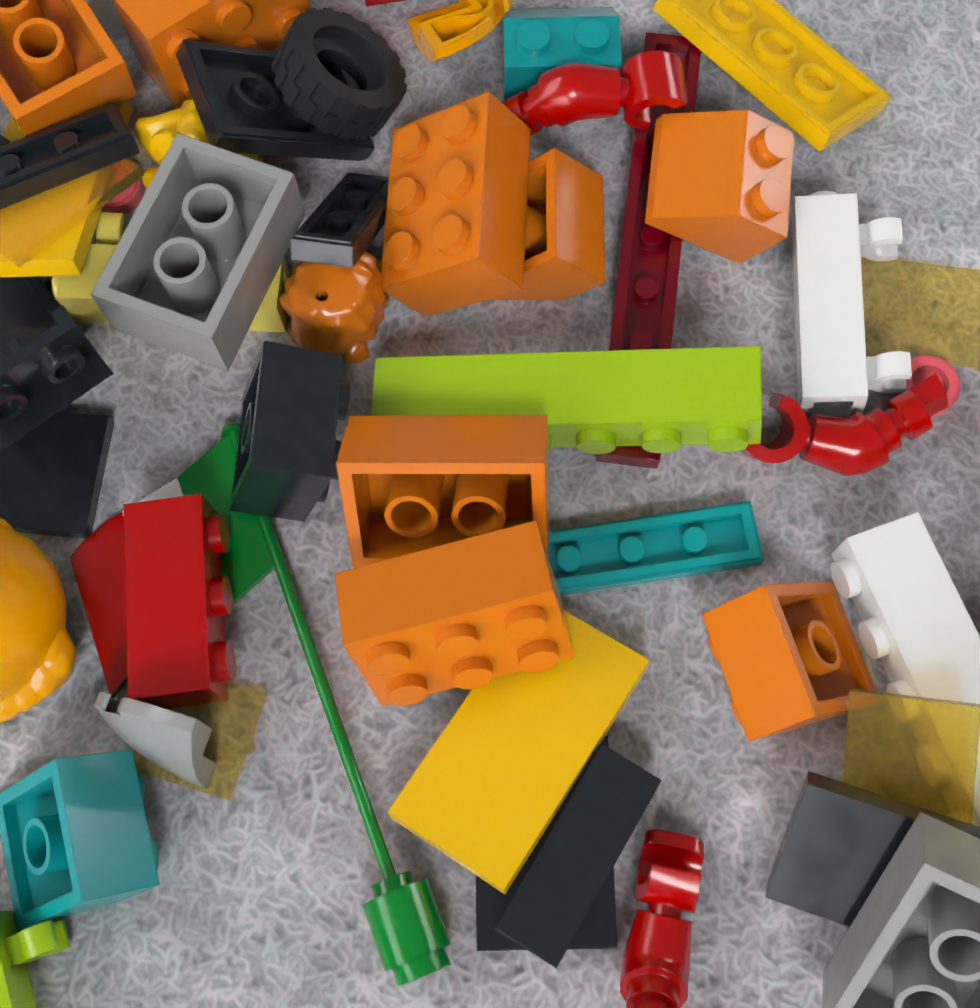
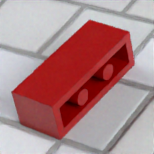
(177, 602)

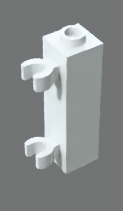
(830, 308)

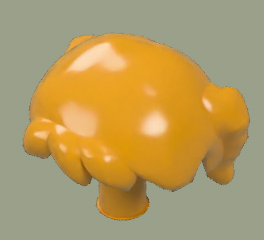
(34, 642)

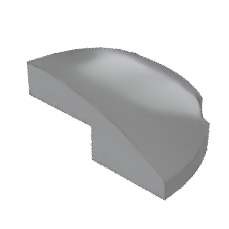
(161, 736)

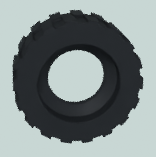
(320, 95)

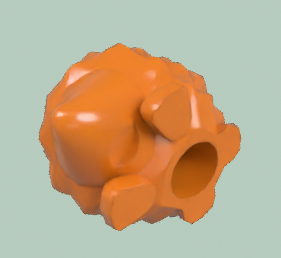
(335, 306)

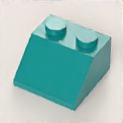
(554, 37)
(76, 837)

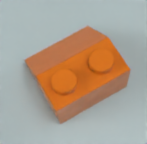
(721, 181)
(562, 230)
(786, 656)

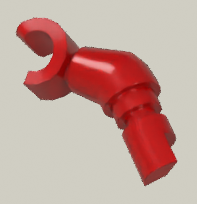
(594, 92)
(853, 442)
(659, 941)

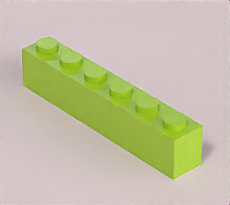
(591, 396)

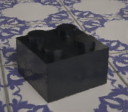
(288, 432)

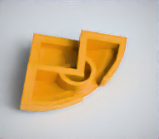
(455, 26)

